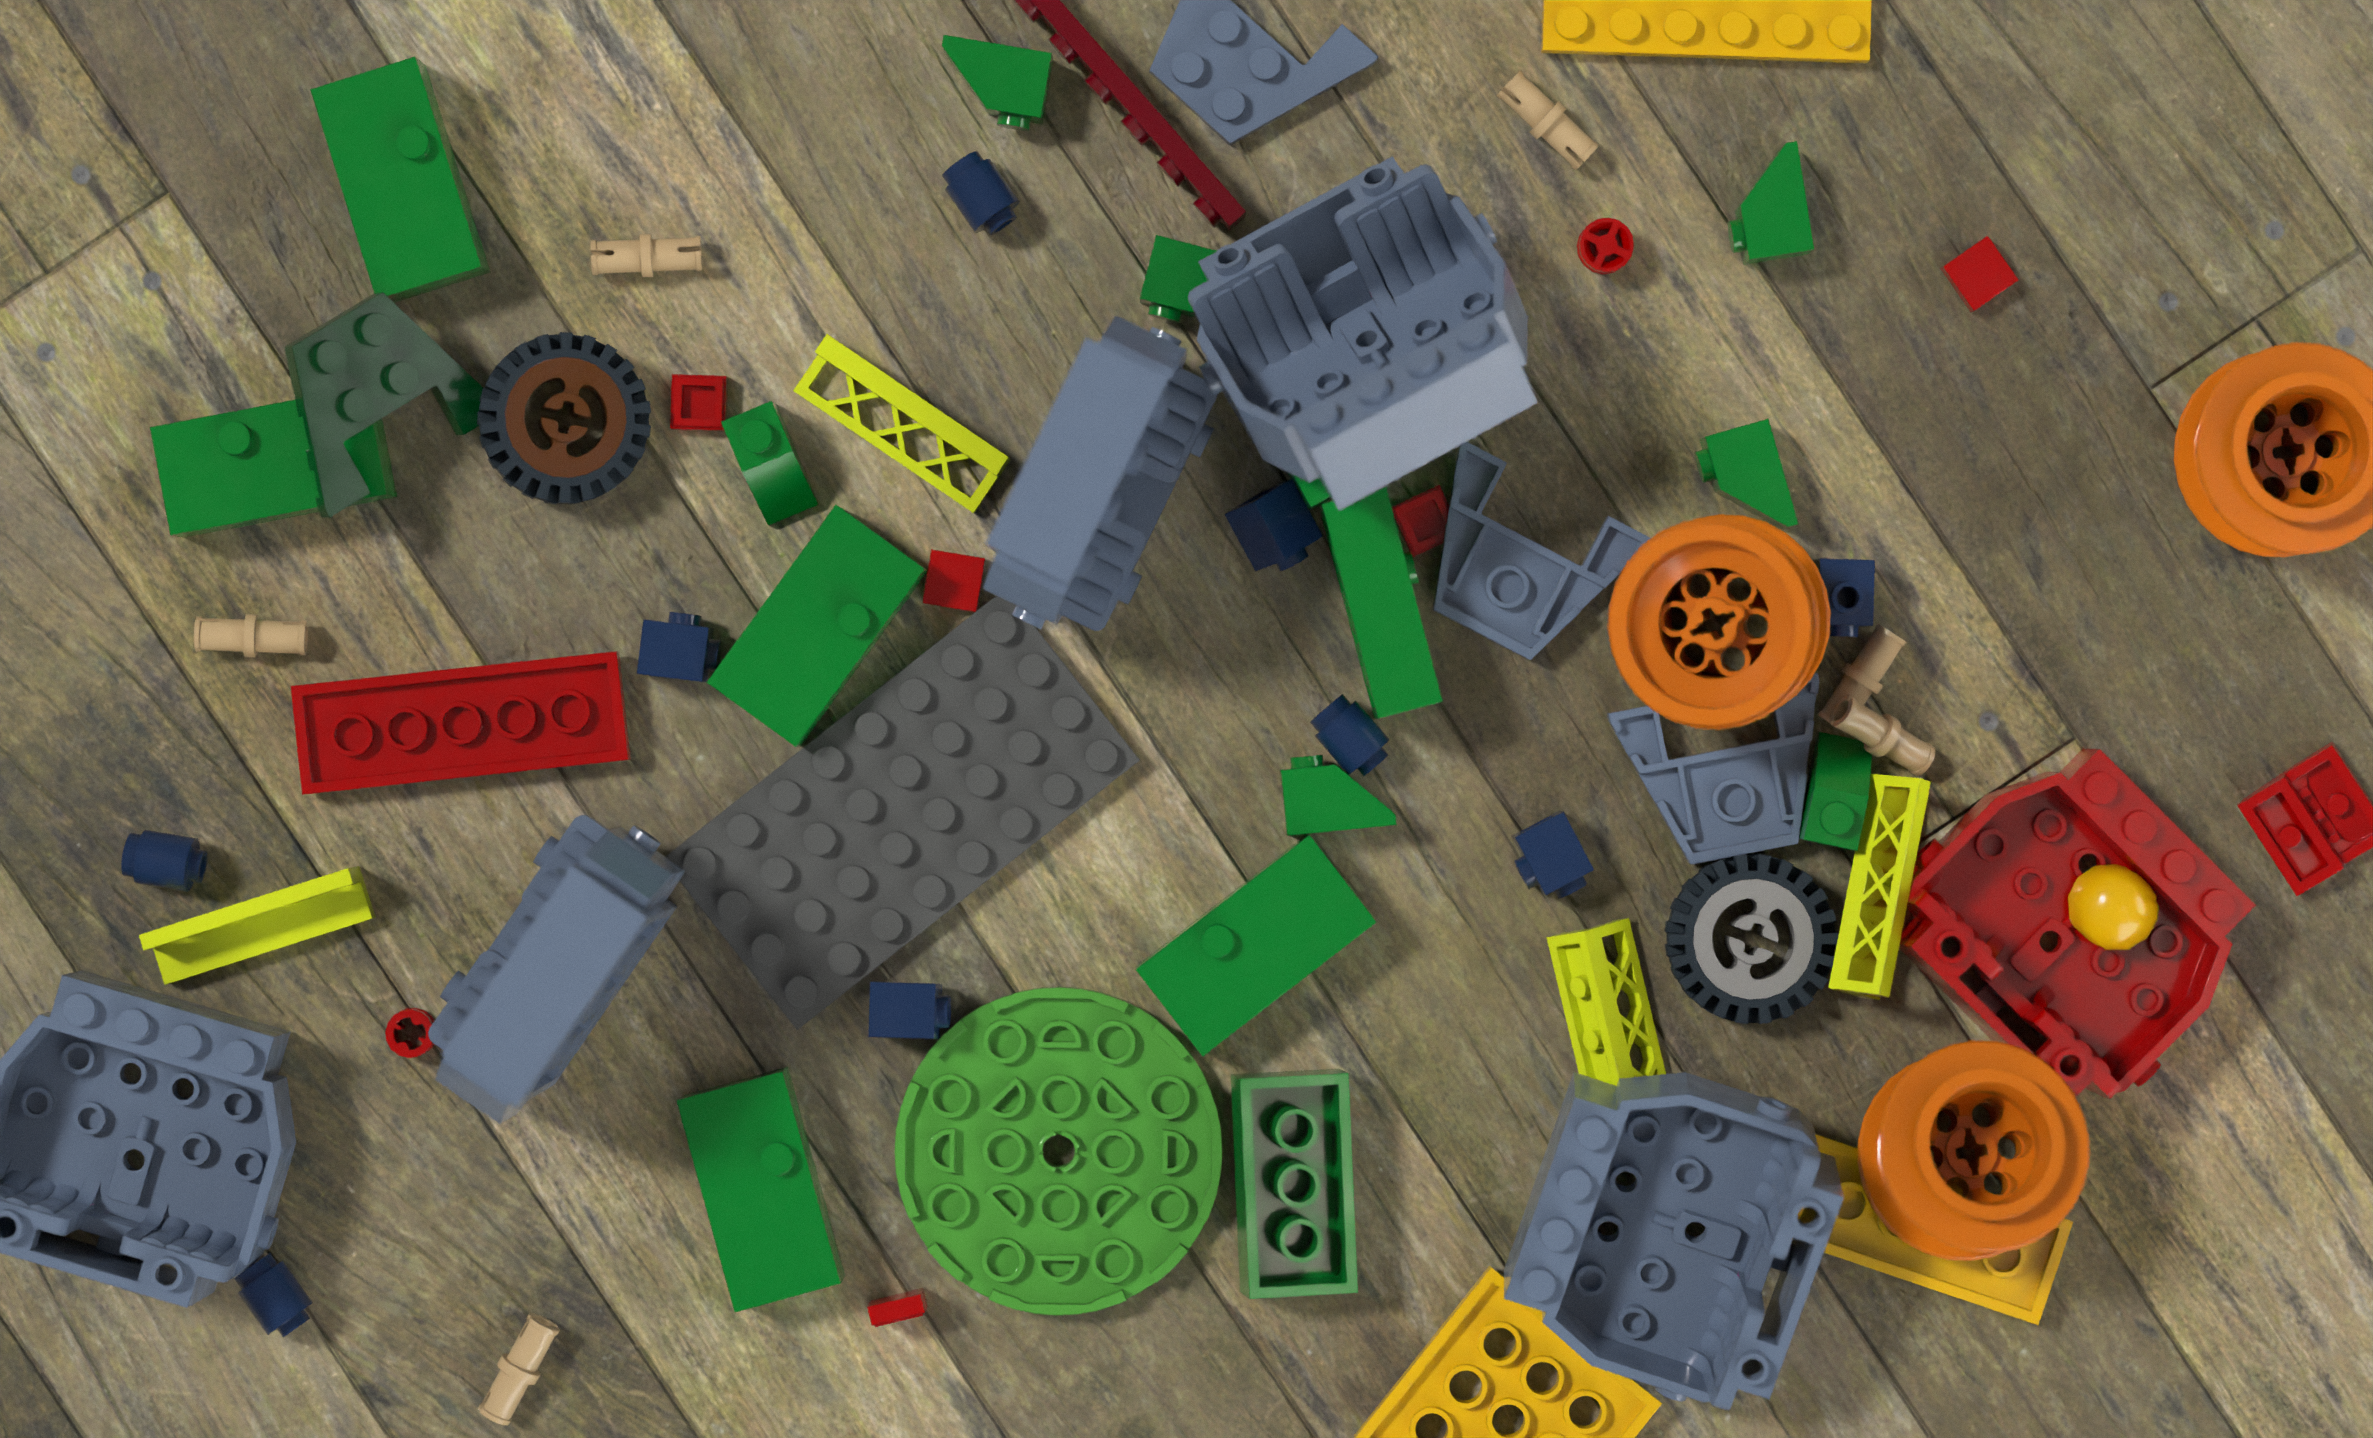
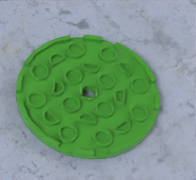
(1040, 1230)

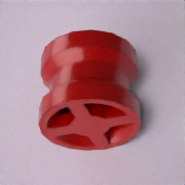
(1616, 241)

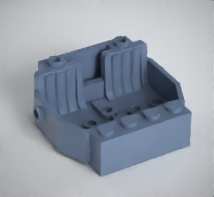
(1365, 331)
(1099, 478)
(553, 965)
(209, 1158)
(1650, 1294)

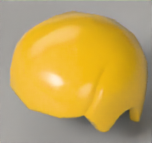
(2113, 907)

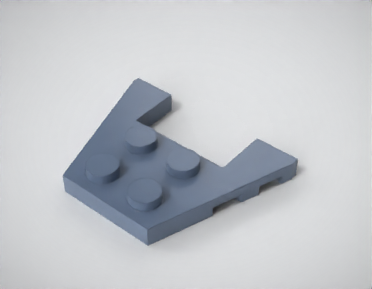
(1239, 74)
(1507, 582)
(1727, 797)

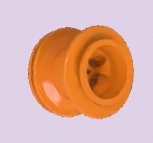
(2220, 427)
(1783, 590)
(2024, 1104)

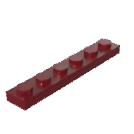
(1142, 119)

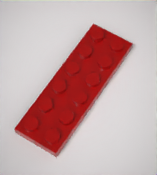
(460, 722)

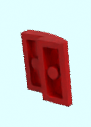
(2312, 818)

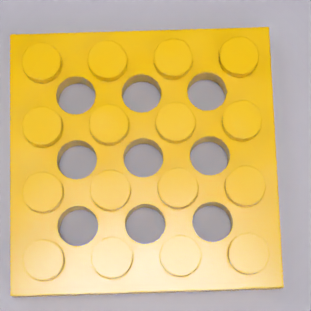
(1460, 1347)

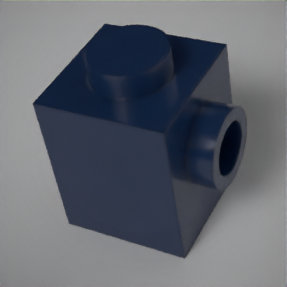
(1274, 527)
(1849, 594)
(678, 648)
(1552, 856)
(908, 1010)

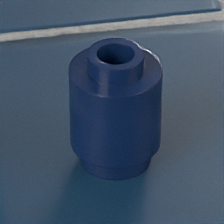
(981, 193)
(1350, 736)
(164, 860)
(273, 1296)

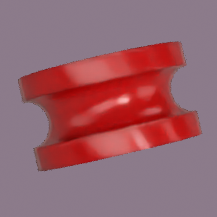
(405, 1048)

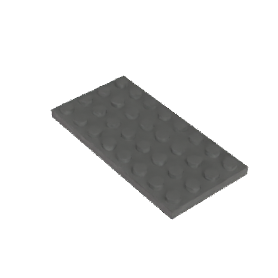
(901, 809)

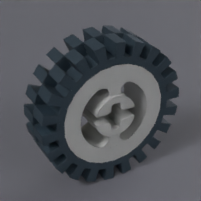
(1769, 886)

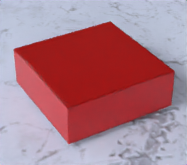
(1979, 274)
(698, 402)
(1422, 520)
(954, 580)
(897, 1307)

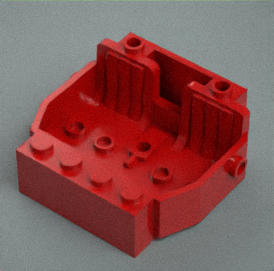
(2007, 881)

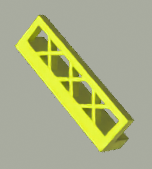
(911, 405)
(1879, 887)
(260, 925)
(1589, 1001)

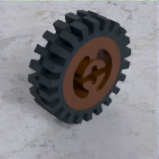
(575, 364)

